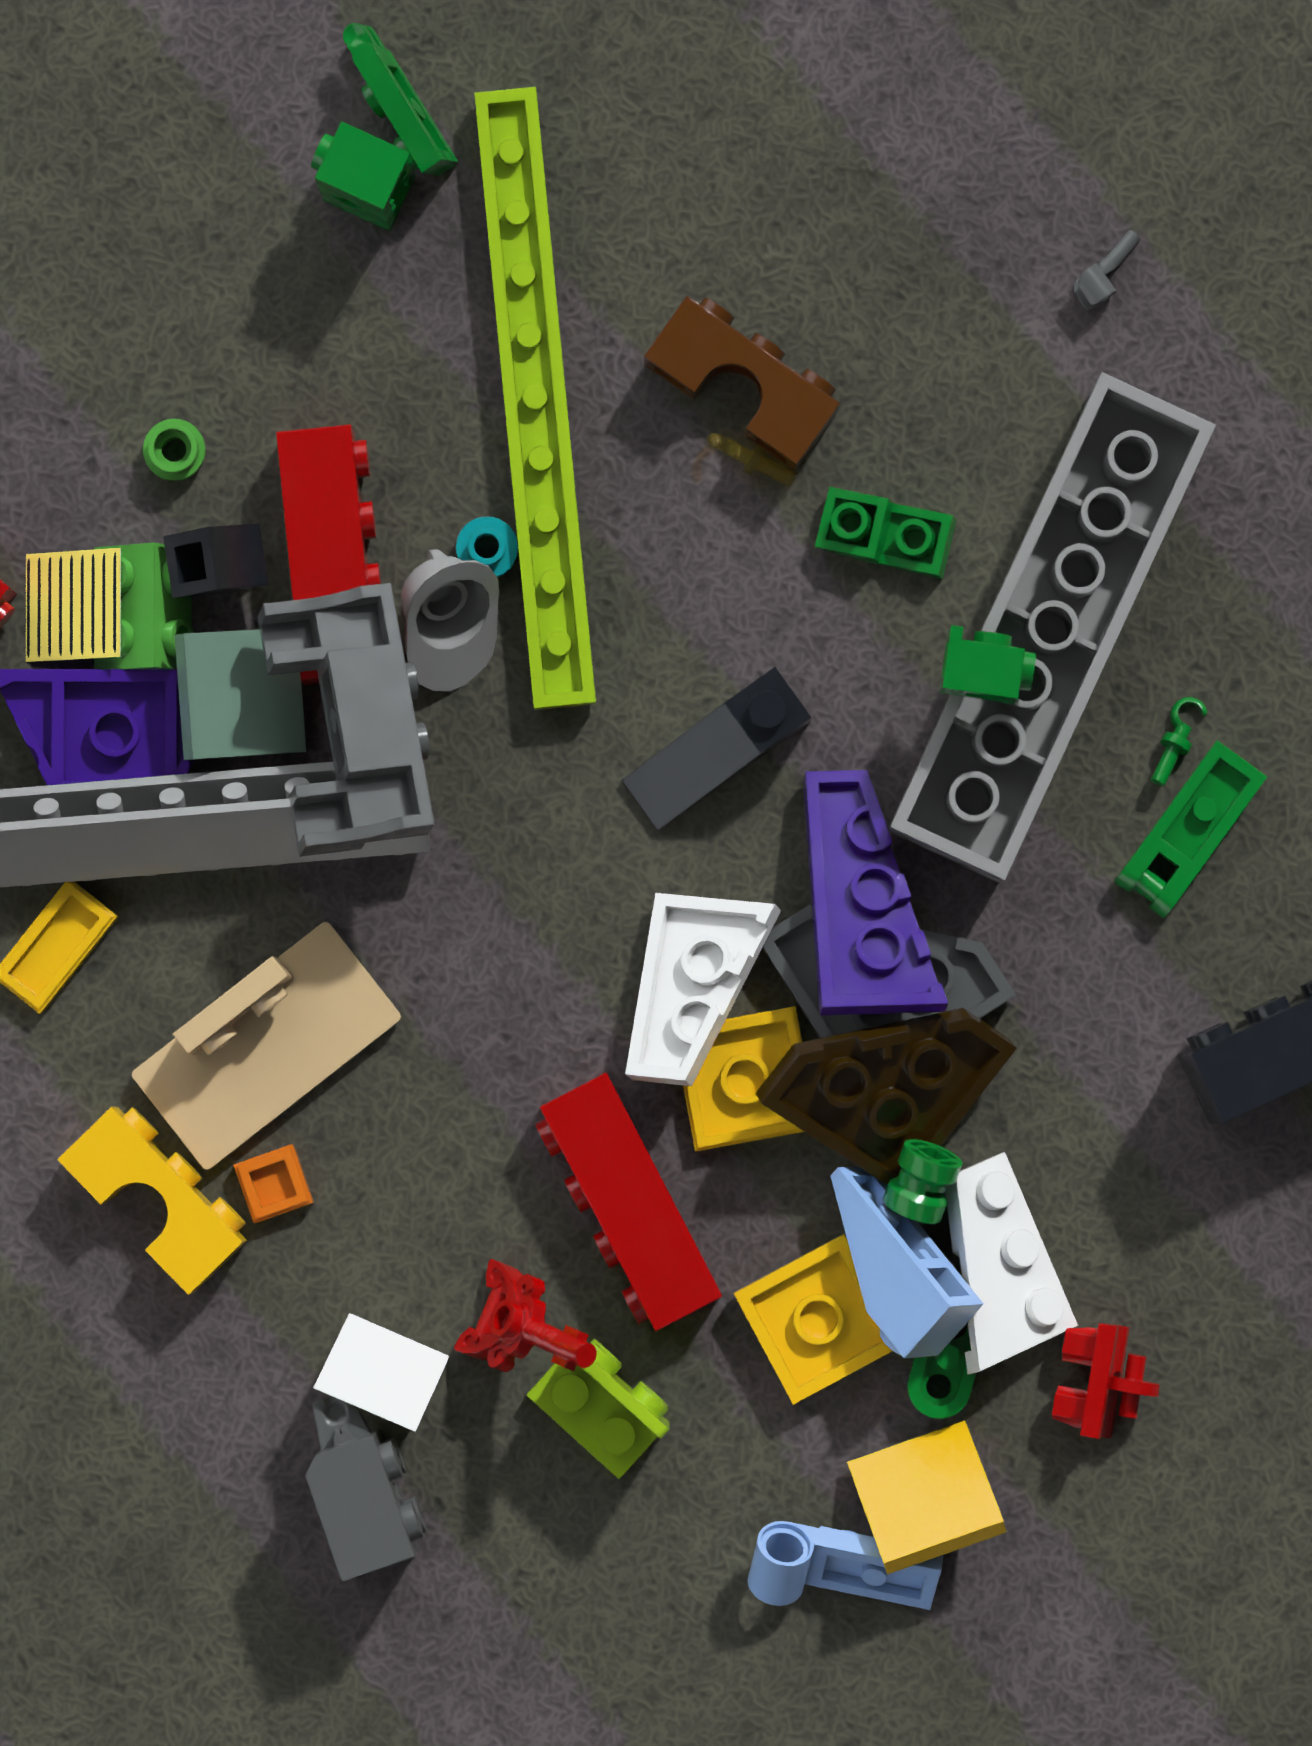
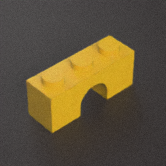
(196, 1234)

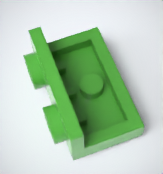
(147, 611)

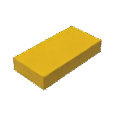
(55, 945)

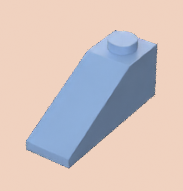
(900, 1270)

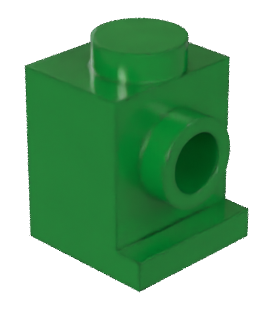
(985, 667)

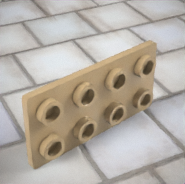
(265, 1044)

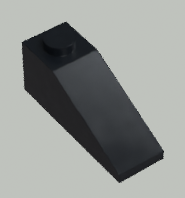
(717, 748)

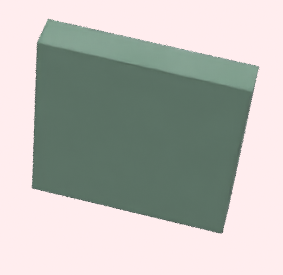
(231, 701)

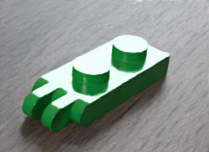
(393, 96)

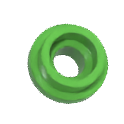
(174, 430)

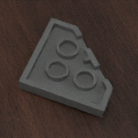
(960, 965)

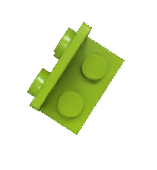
(603, 1410)

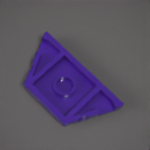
(98, 722)

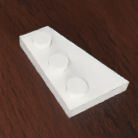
(690, 979)

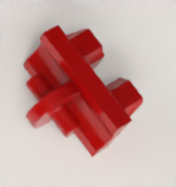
(1096, 1407)

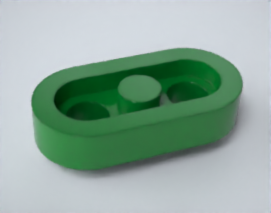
(950, 1363)

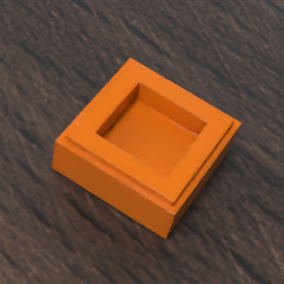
(273, 1183)

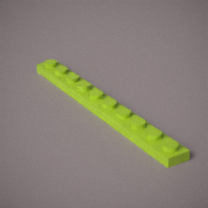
(535, 398)

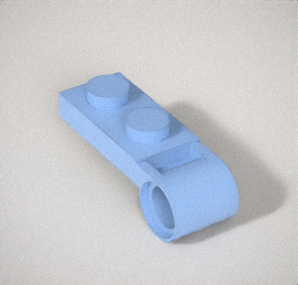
(835, 1560)

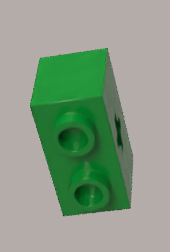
(363, 175)

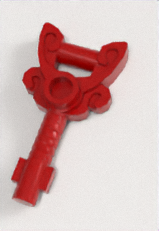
(516, 1323)

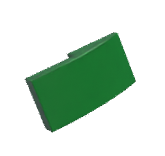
(885, 532)

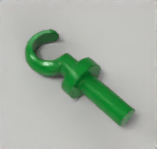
(1176, 742)

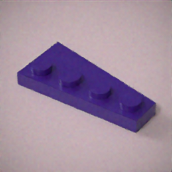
(863, 919)

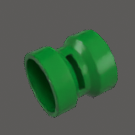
(922, 1181)

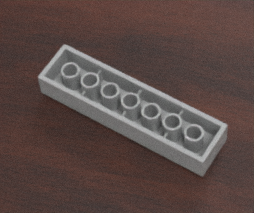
(1067, 606)

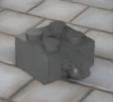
(360, 1492)

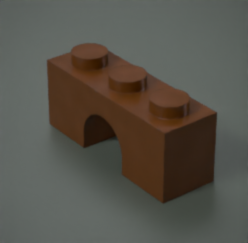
(703, 344)

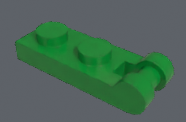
(1192, 826)

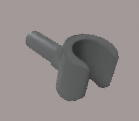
(1093, 284)

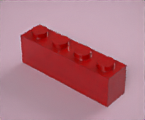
(325, 513)
(629, 1201)

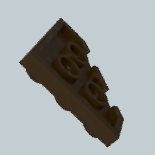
(887, 1085)

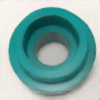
(495, 528)

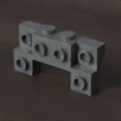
(368, 717)

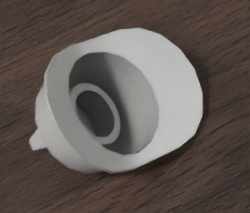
(449, 620)

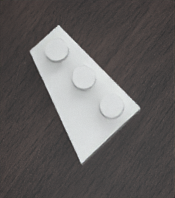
(1003, 1265)

